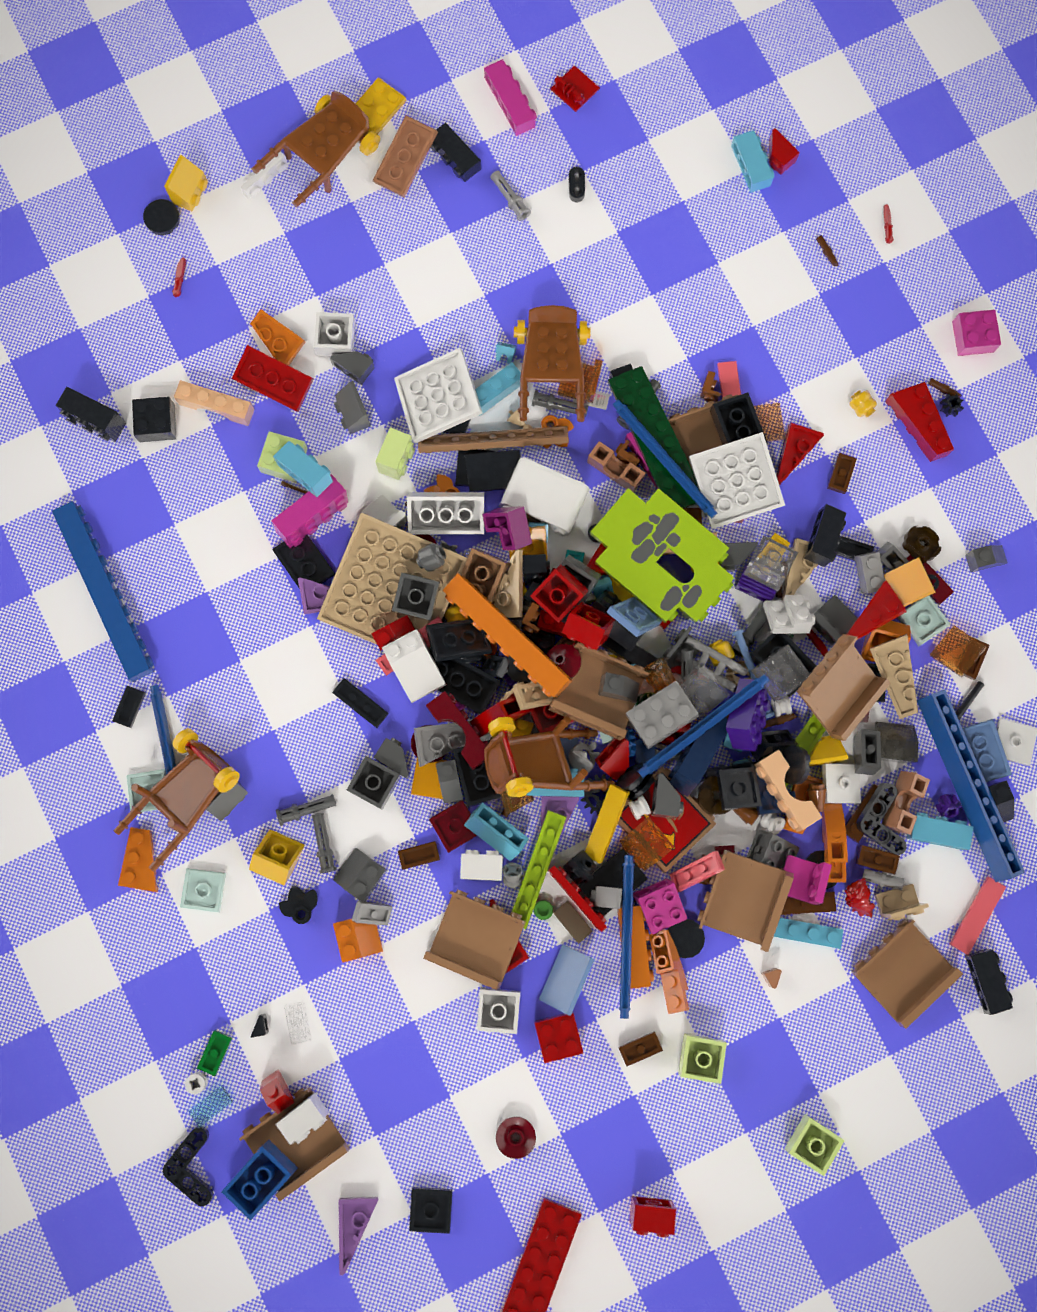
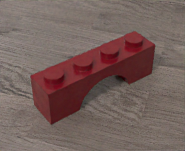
(445, 710)

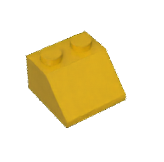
(186, 184)
(276, 857)

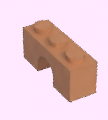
(606, 462)
(909, 787)

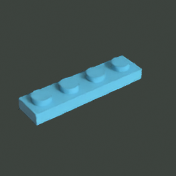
(809, 933)

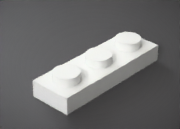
(264, 177)

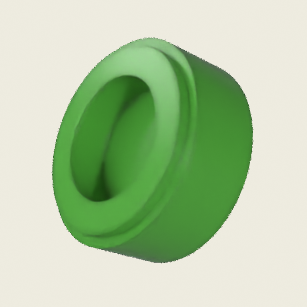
(543, 910)

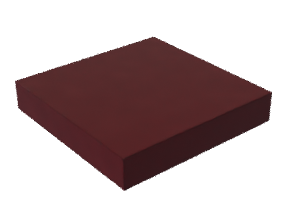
(450, 826)

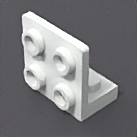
(385, 511)

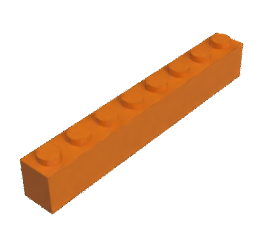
(507, 635)

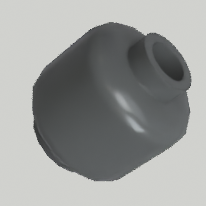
(431, 557)

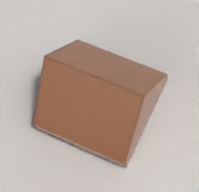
(772, 977)

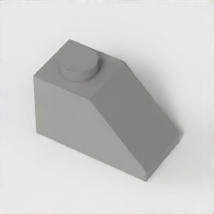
(606, 897)

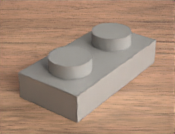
(372, 913)

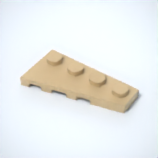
(895, 665)

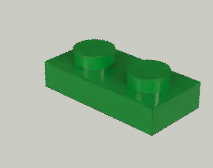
(214, 1053)

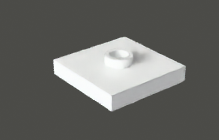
(1017, 741)
(841, 783)

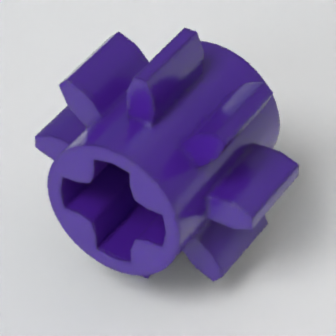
(948, 806)

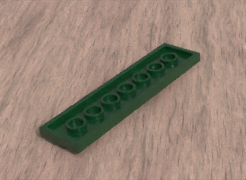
(639, 397)

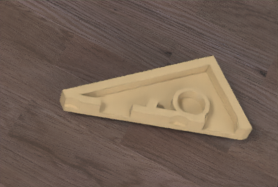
(800, 569)
(510, 593)

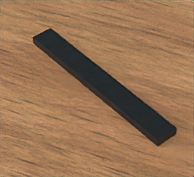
(636, 656)

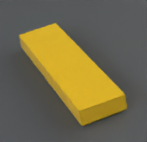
(606, 823)

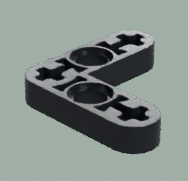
(875, 818)
(183, 1171)

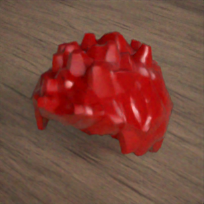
(858, 898)

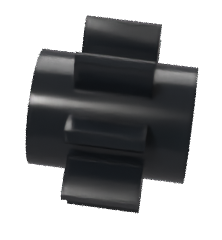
(956, 406)

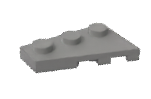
(437, 740)

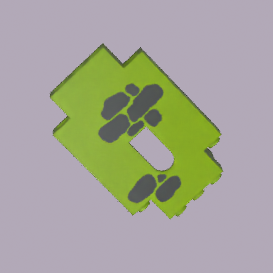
(640, 534)

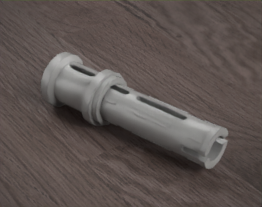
(514, 201)

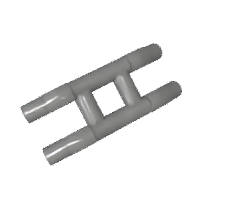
(723, 662)

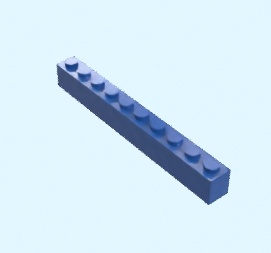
(103, 591)
(970, 786)

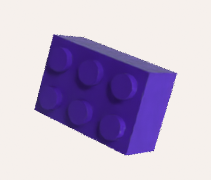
(747, 720)

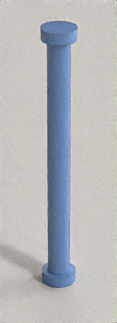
(748, 660)

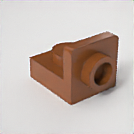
(707, 392)
(626, 457)
(531, 615)

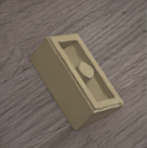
(572, 922)

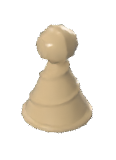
(515, 419)

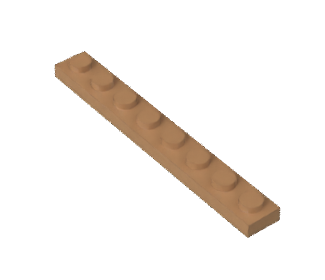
(494, 439)

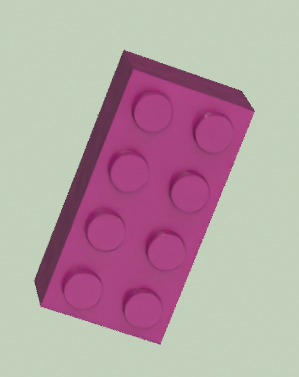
(310, 512)

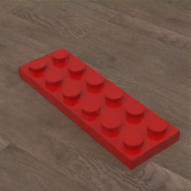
(542, 1258)

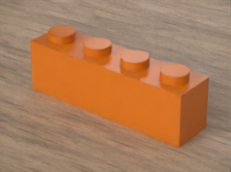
(640, 955)

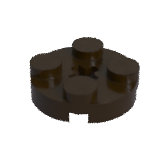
(916, 549)
(706, 795)

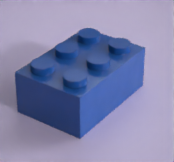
(259, 1179)

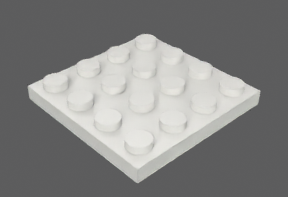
(438, 395)
(737, 479)

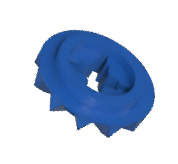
(631, 738)

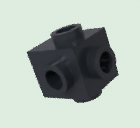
(580, 867)

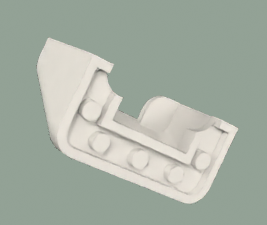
(545, 495)

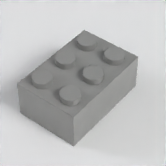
(662, 714)

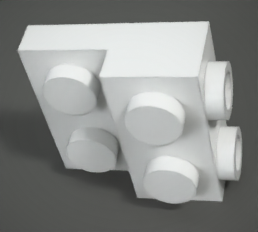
(789, 615)

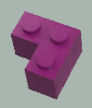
(510, 524)

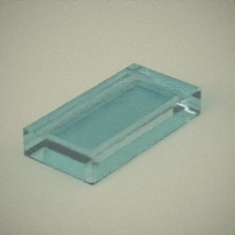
(210, 1106)

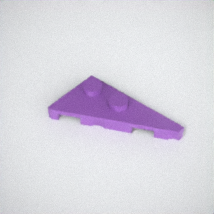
(312, 595)
(559, 804)
(353, 1220)

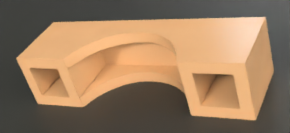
(204, 398)
(773, 771)

